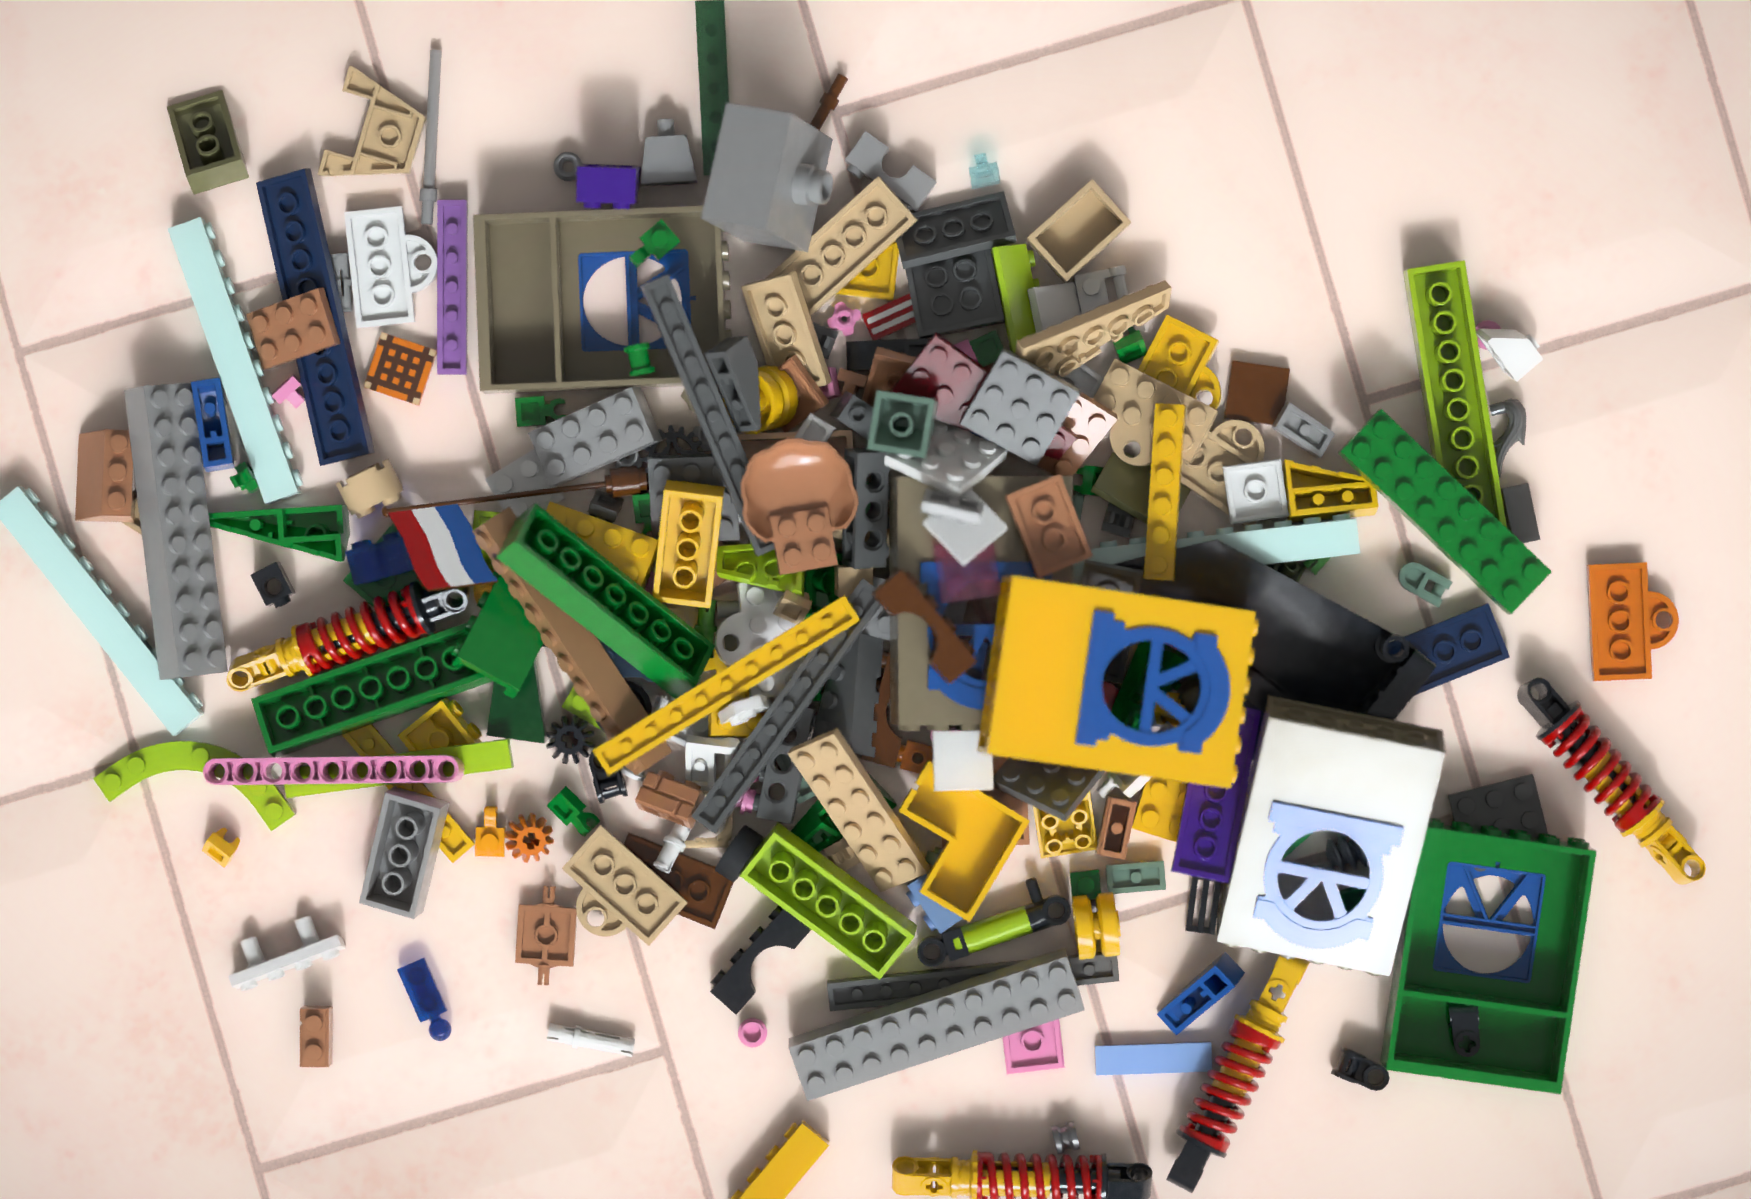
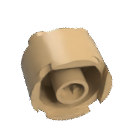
(369, 488)

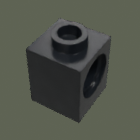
(261, 581)

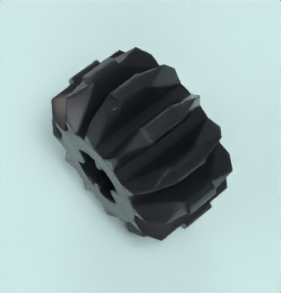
(578, 734)

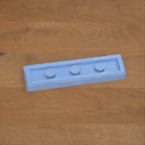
(1153, 1058)

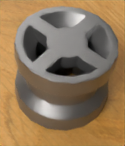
(1065, 1137)

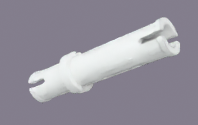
(589, 1039)

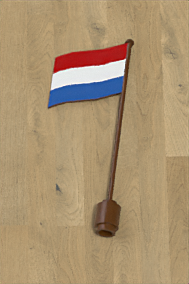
(443, 541)

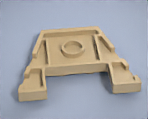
(388, 134)

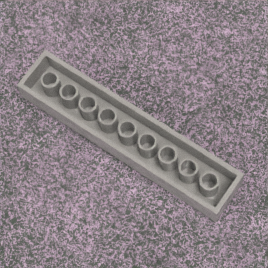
(175, 530)
(936, 1024)

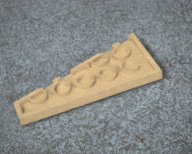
(1078, 340)

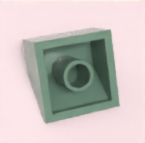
(902, 424)

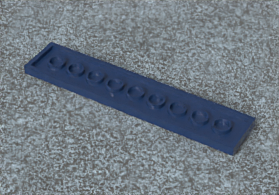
(301, 266)
(1455, 645)

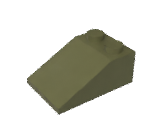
(207, 142)

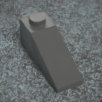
(738, 380)

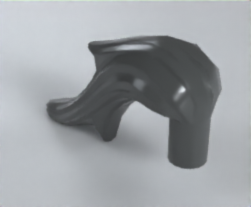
(1515, 430)

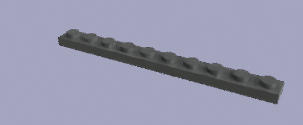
(701, 393)
(783, 715)
(897, 987)

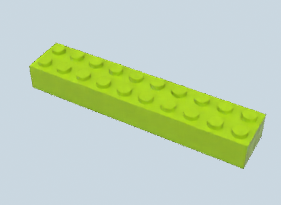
(1453, 379)

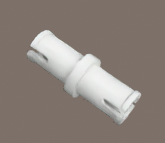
(673, 845)

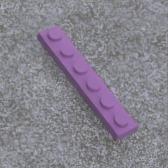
(452, 287)

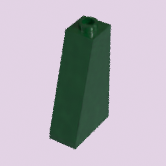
(518, 716)

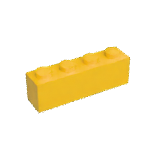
(785, 1164)

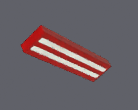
(889, 317)

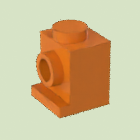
(906, 752)

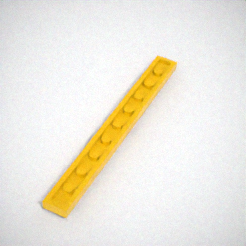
(726, 685)

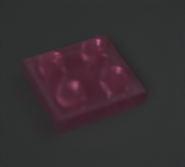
(969, 581)

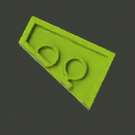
(743, 566)

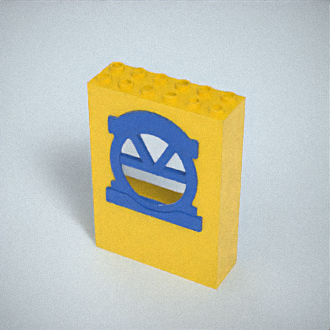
(1050, 668)

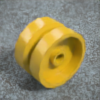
(777, 398)
(1097, 925)

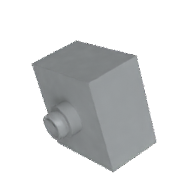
(768, 177)

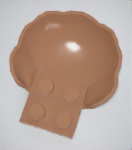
(797, 499)

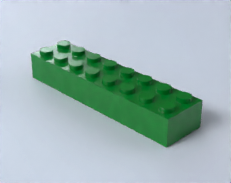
(1444, 512)
(605, 601)
(363, 693)

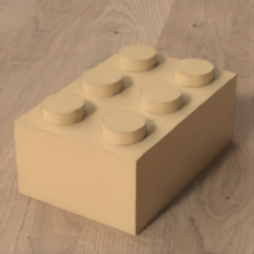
(1078, 231)

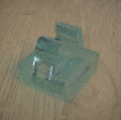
(983, 173)

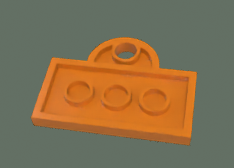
(1625, 621)

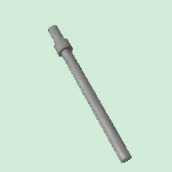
(428, 193)

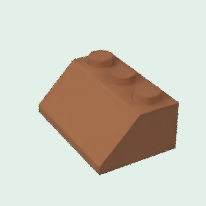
(105, 477)

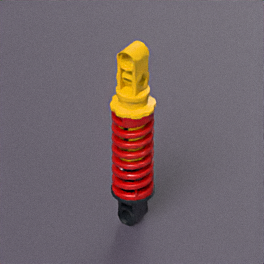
(325, 643)
(1635, 807)
(1253, 1040)
(985, 1177)

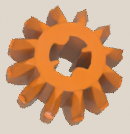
(533, 826)

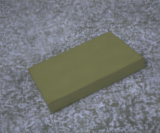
(1128, 487)

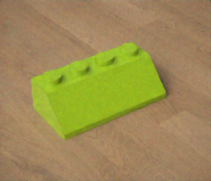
(1013, 278)

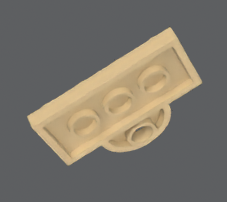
(1133, 399)
(1220, 450)
(621, 889)

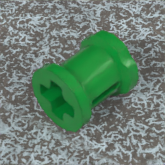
(639, 359)

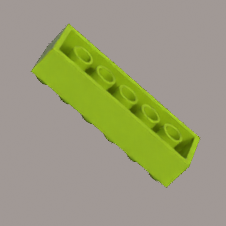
(828, 900)

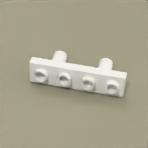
(300, 959)

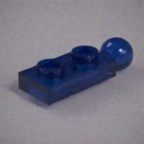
(426, 997)

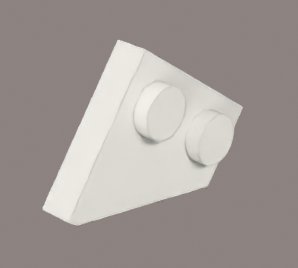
(741, 711)

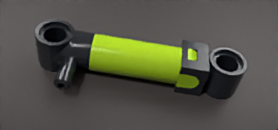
(996, 929)

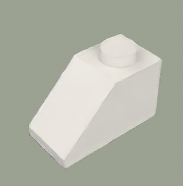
(1511, 350)

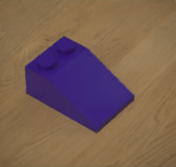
(608, 185)

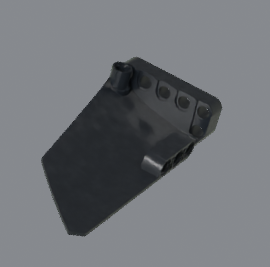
(1303, 642)

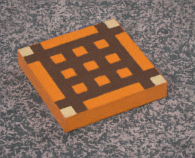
(400, 369)

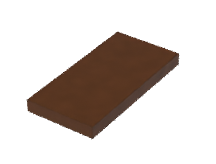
(691, 878)

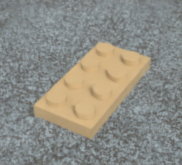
(785, 324)

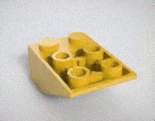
(1067, 837)

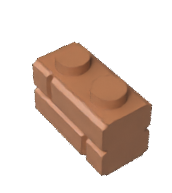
(669, 798)
(1116, 827)
(316, 1036)

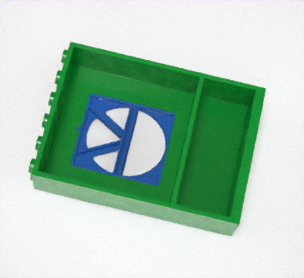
(1520, 1008)

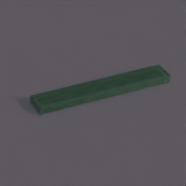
(712, 74)

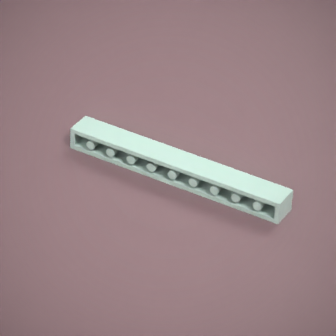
(235, 360)
(1267, 546)
(97, 609)

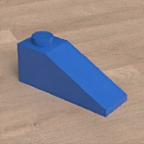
(212, 425)
(1201, 993)

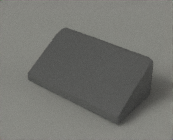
(1520, 512)

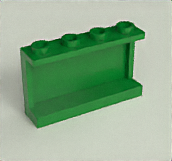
(499, 639)

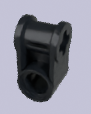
(602, 780)
(1464, 1021)
(1359, 1069)

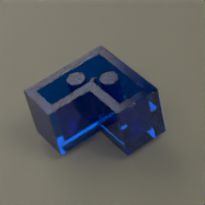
(378, 560)

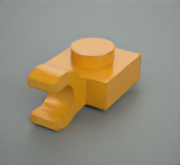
(490, 838)

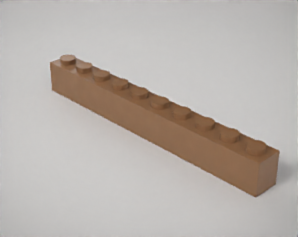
(575, 648)

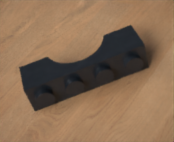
(735, 985)

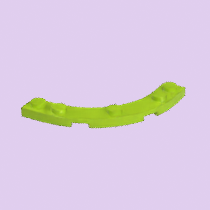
(191, 756)

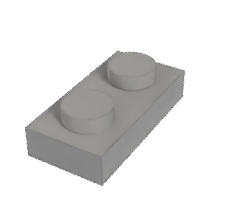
(1303, 430)
(944, 505)

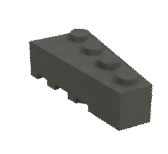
(851, 696)

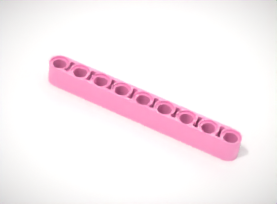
(320, 765)

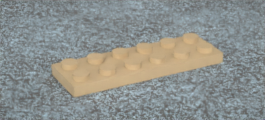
(848, 243)
(859, 810)

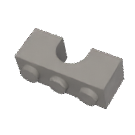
(867, 160)

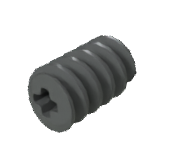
(1344, 853)

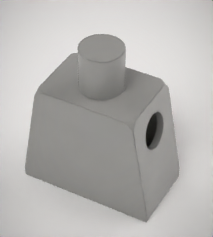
(667, 158)

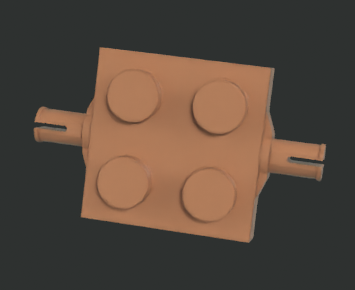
(546, 935)

